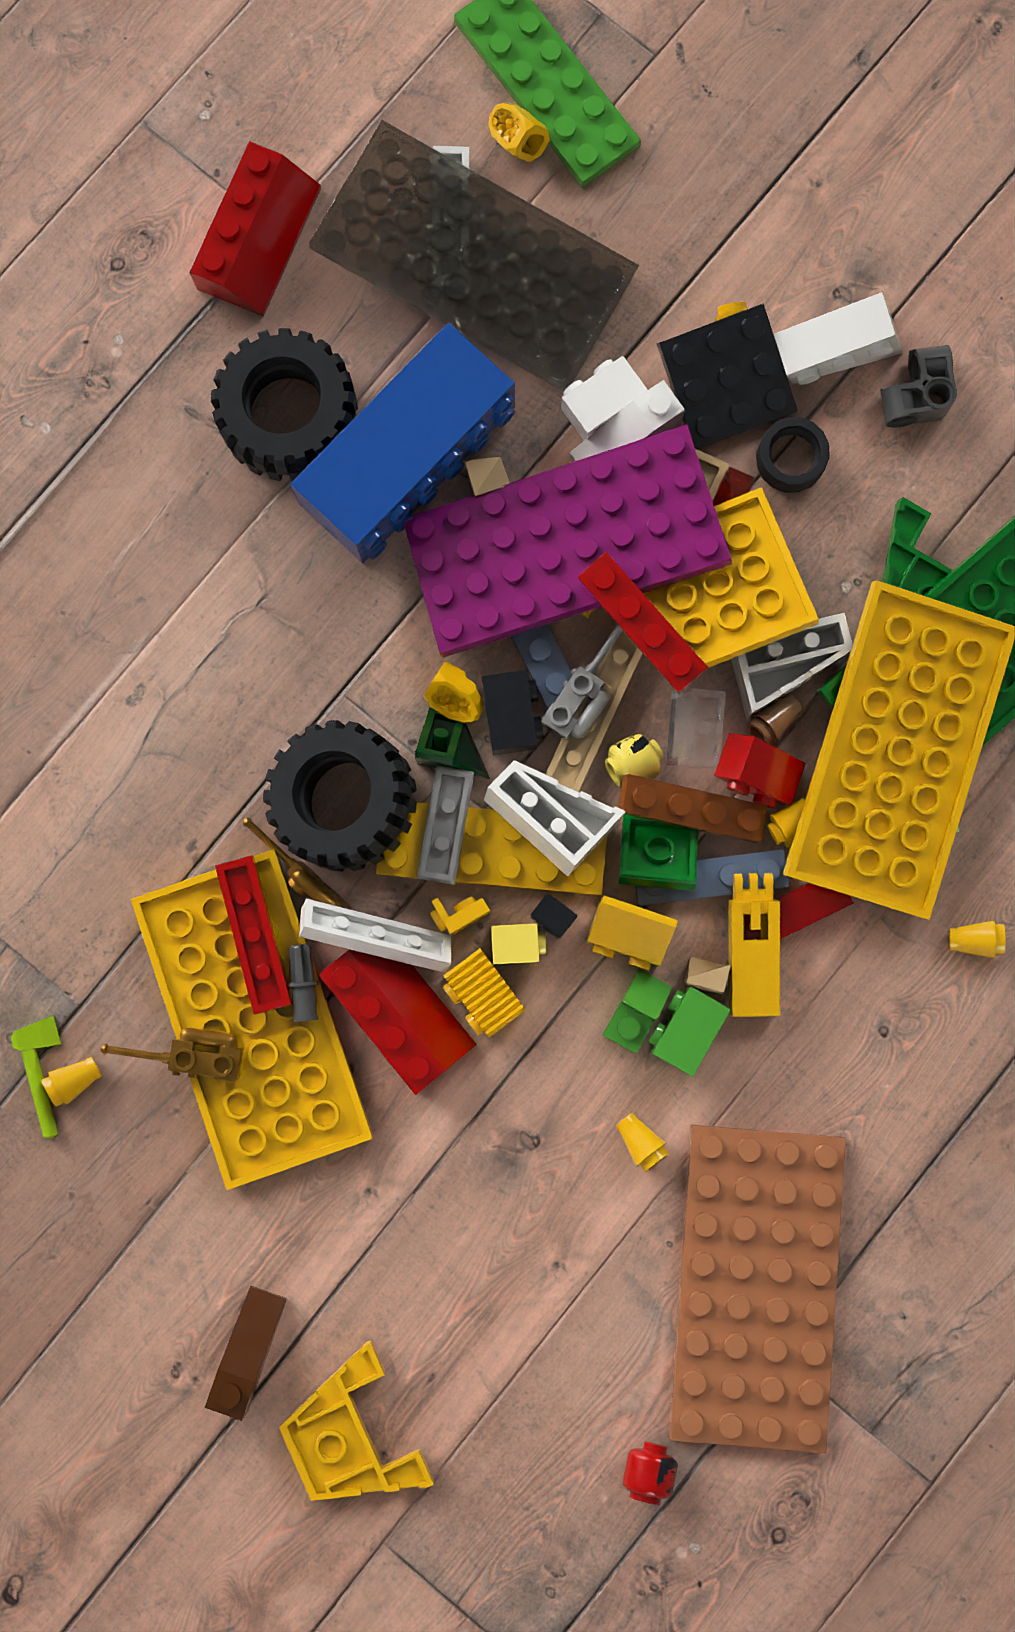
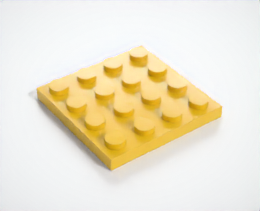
(743, 602)

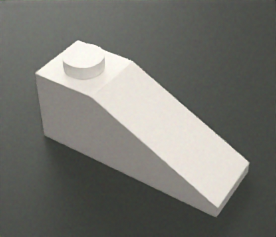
(643, 417)

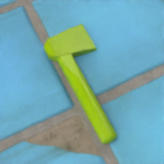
(27, 1040)

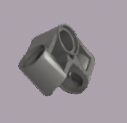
(929, 374)

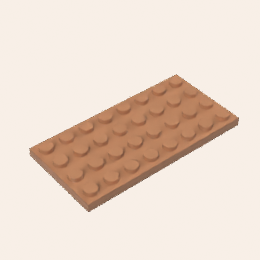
(758, 1289)

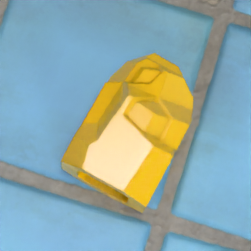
(518, 131)
(454, 695)

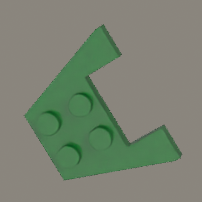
(904, 564)

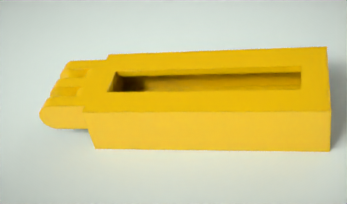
(754, 962)

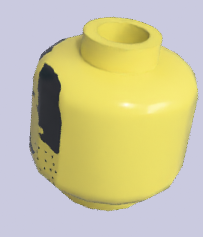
(635, 757)

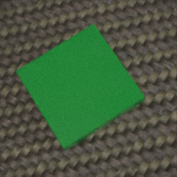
(657, 854)

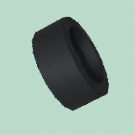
(802, 428)

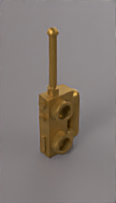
(301, 878)
(186, 1059)

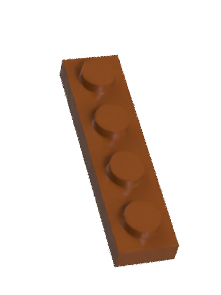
(692, 808)

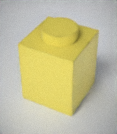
(517, 944)

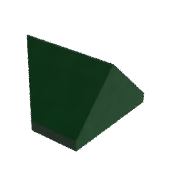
(448, 745)

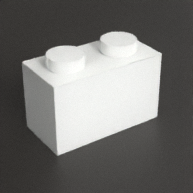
(601, 396)

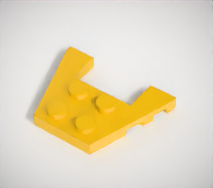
(334, 1445)

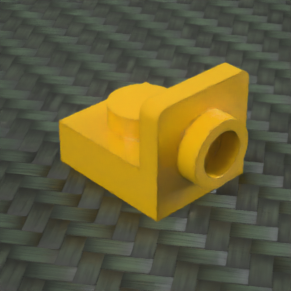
(466, 914)

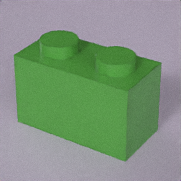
(688, 1030)

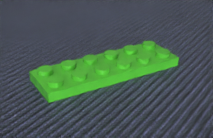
(549, 84)

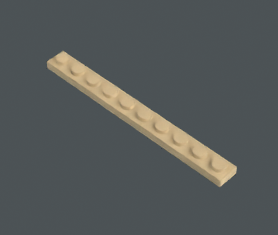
(575, 755)

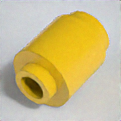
(785, 822)

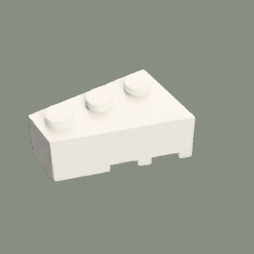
(838, 340)
(790, 662)
(550, 815)

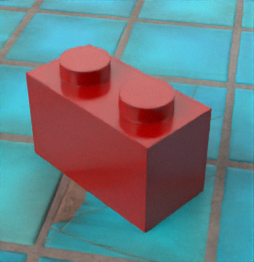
(759, 769)

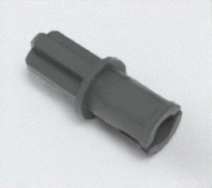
(302, 983)

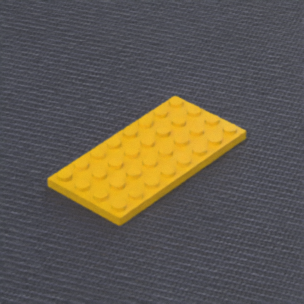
(900, 750)
(294, 1077)

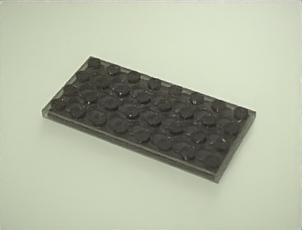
(473, 256)

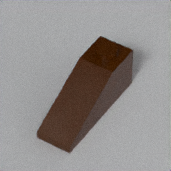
(246, 1353)

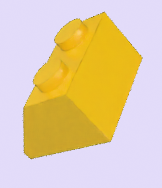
(630, 932)

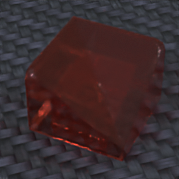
(733, 485)

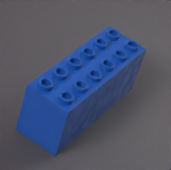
(406, 443)

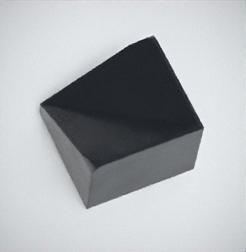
(553, 916)

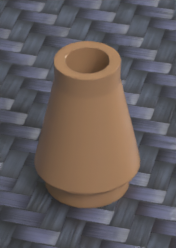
(775, 719)

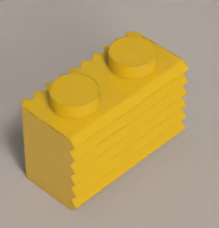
(483, 994)

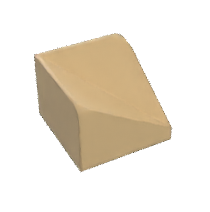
(486, 475)
(706, 975)

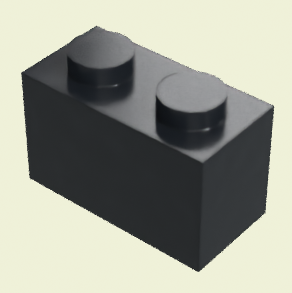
(511, 713)

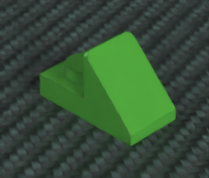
(637, 1011)

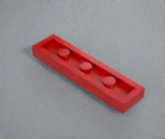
(642, 622)
(253, 934)

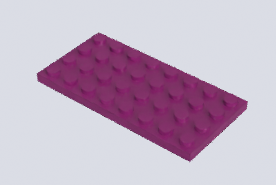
(516, 552)

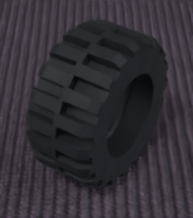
(258, 366)
(301, 770)

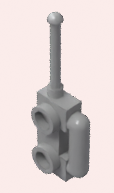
(580, 687)

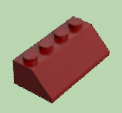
(255, 229)
(399, 1015)

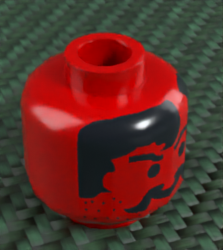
(650, 1473)

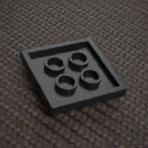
(728, 376)

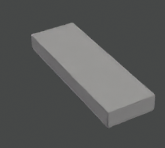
(445, 825)

